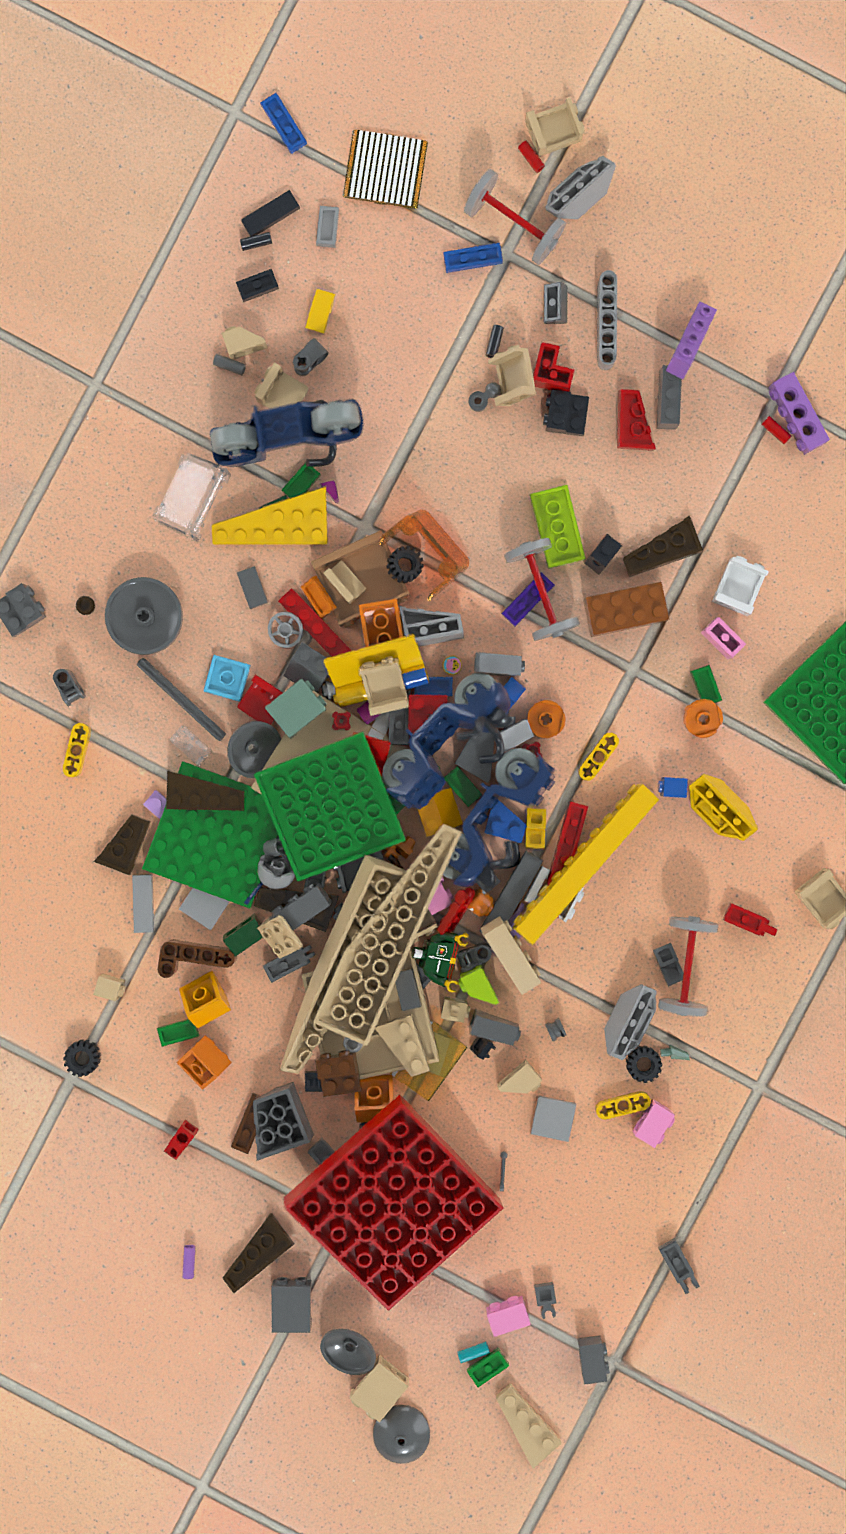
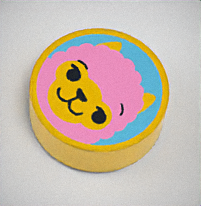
(452, 665)

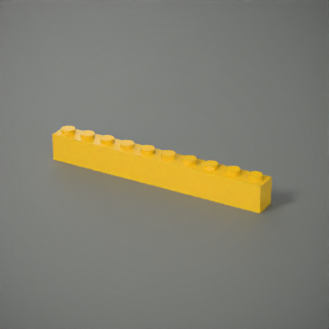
(585, 863)

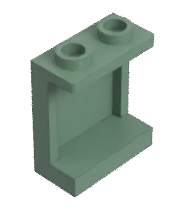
(296, 707)

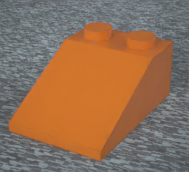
(380, 622)

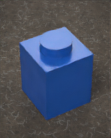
(673, 787)

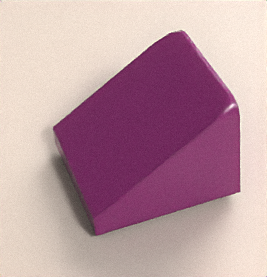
(331, 490)
(364, 713)

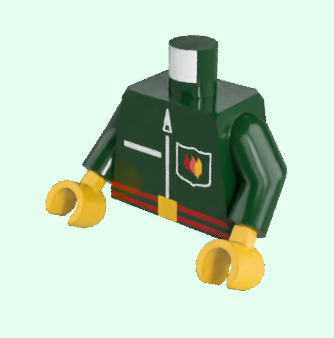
(439, 957)

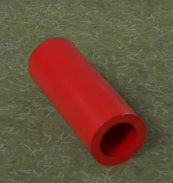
(531, 156)
(776, 430)

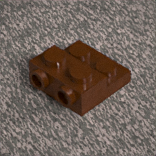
(338, 1073)

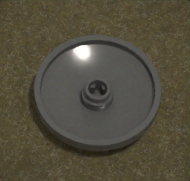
(143, 616)

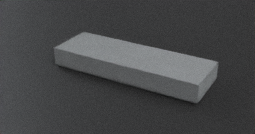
(143, 903)

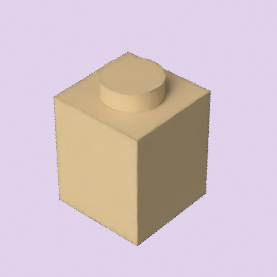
(109, 987)

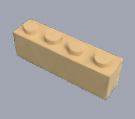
(510, 955)

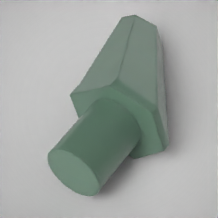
(674, 1053)

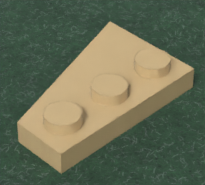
(405, 1044)

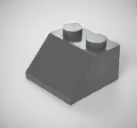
(309, 666)

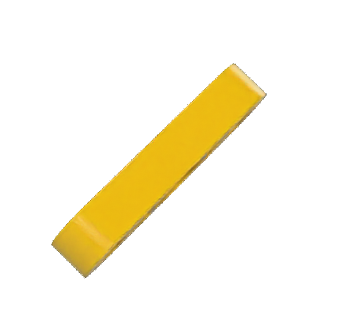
(74, 735)
(611, 748)
(635, 1097)

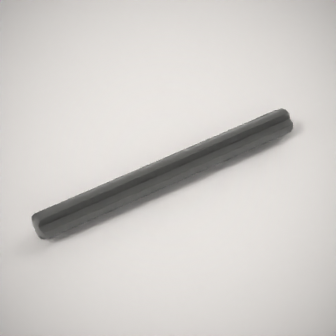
(181, 699)

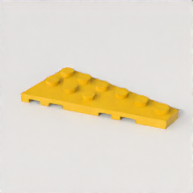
(286, 522)

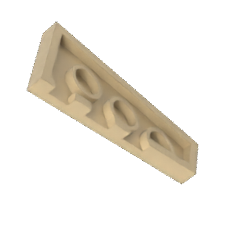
(529, 1428)

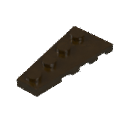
(673, 545)
(197, 794)
(270, 898)
(261, 1251)

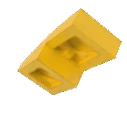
(320, 310)
(535, 828)

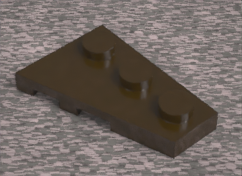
(125, 846)

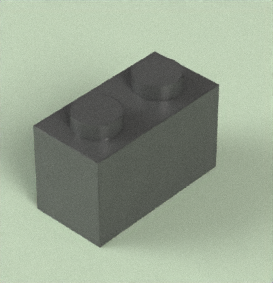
(592, 1359)

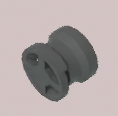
(555, 1029)

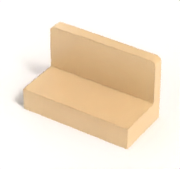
(345, 582)

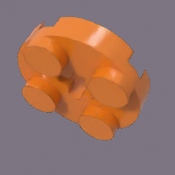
(694, 712)
(555, 714)

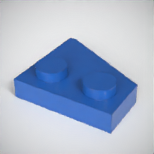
(505, 824)

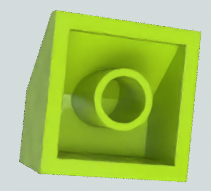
(478, 985)

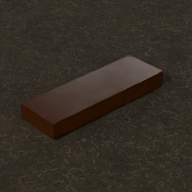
(247, 1129)

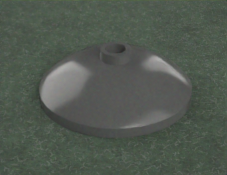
(264, 741)
(348, 1351)
(406, 1424)

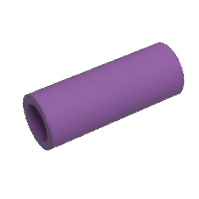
(188, 1262)

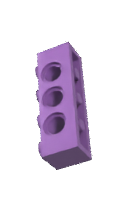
(691, 340)
(790, 385)

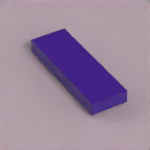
(525, 601)

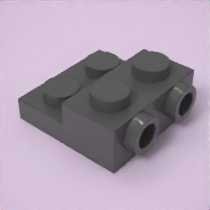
(20, 609)

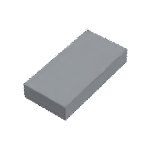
(327, 226)
(516, 734)

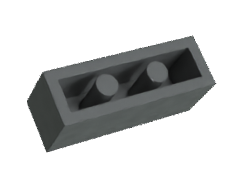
(668, 400)
(303, 907)

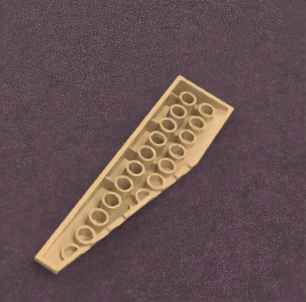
(368, 891)
(382, 945)

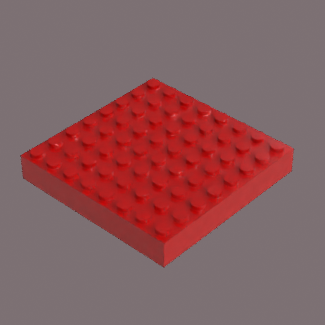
(393, 1203)

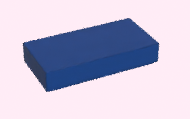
(436, 686)

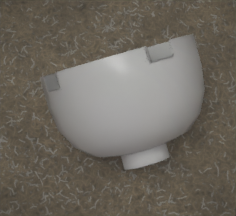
(275, 871)

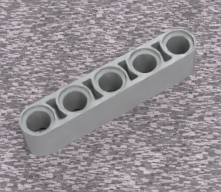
(609, 311)

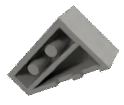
(431, 626)

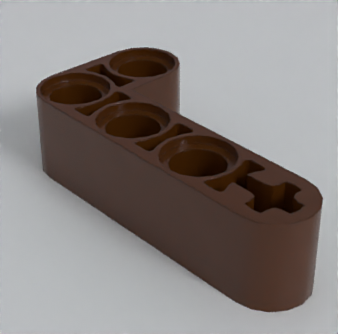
(198, 957)

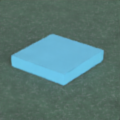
(227, 678)

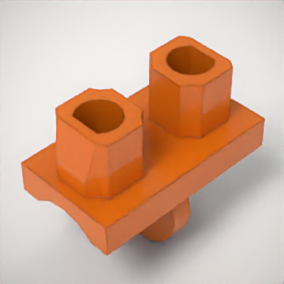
(403, 848)

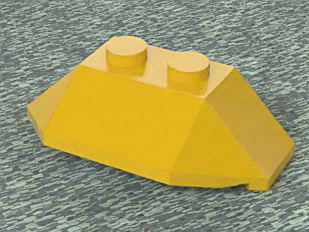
(721, 808)

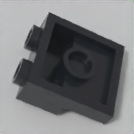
(566, 413)

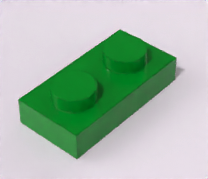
(488, 1367)

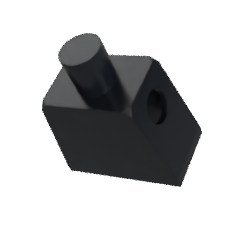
(603, 554)

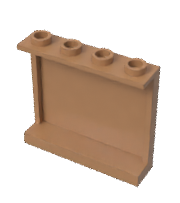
(368, 563)

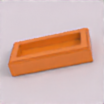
(318, 597)

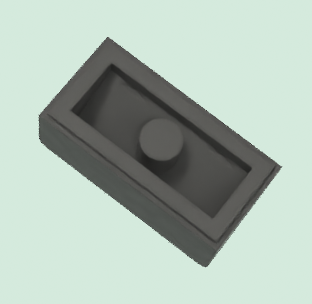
(555, 303)

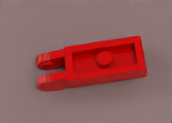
(456, 910)

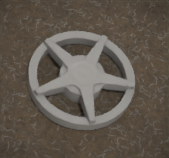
(285, 629)

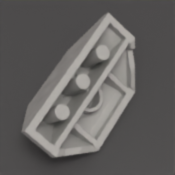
(581, 189)
(629, 1020)

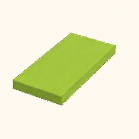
(558, 522)

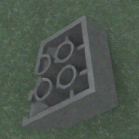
(280, 1121)

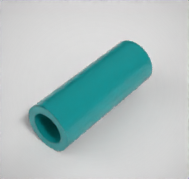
(473, 1352)

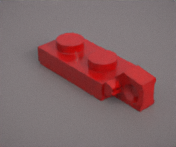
(748, 920)

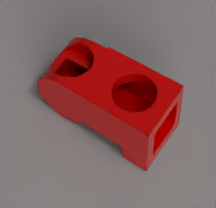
(181, 1139)

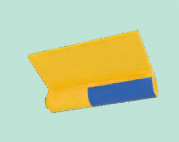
(345, 668)

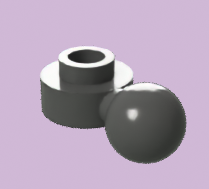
(491, 391)

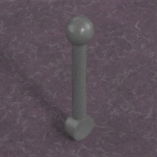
(503, 1155)

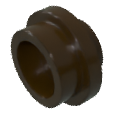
(85, 605)

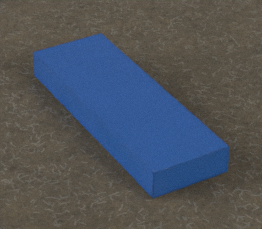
(283, 123)
(473, 257)

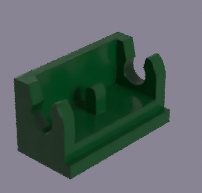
(243, 935)

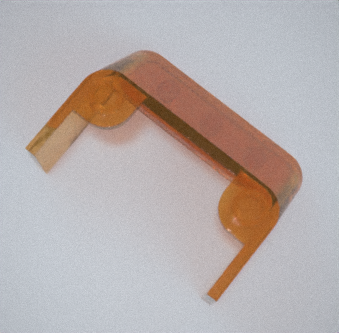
(454, 559)

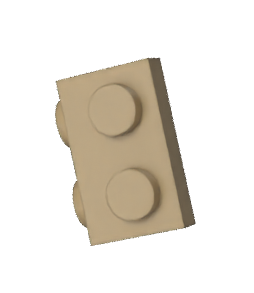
(279, 389)
(279, 936)

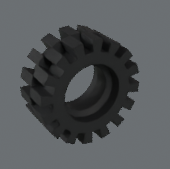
(398, 573)
(76, 1068)
(652, 1072)

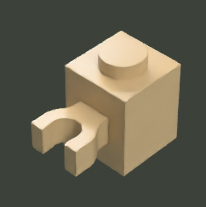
(455, 1009)

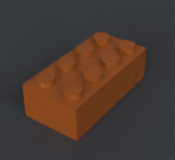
(626, 609)

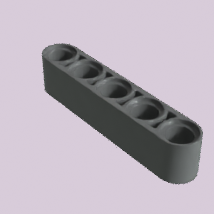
(515, 888)

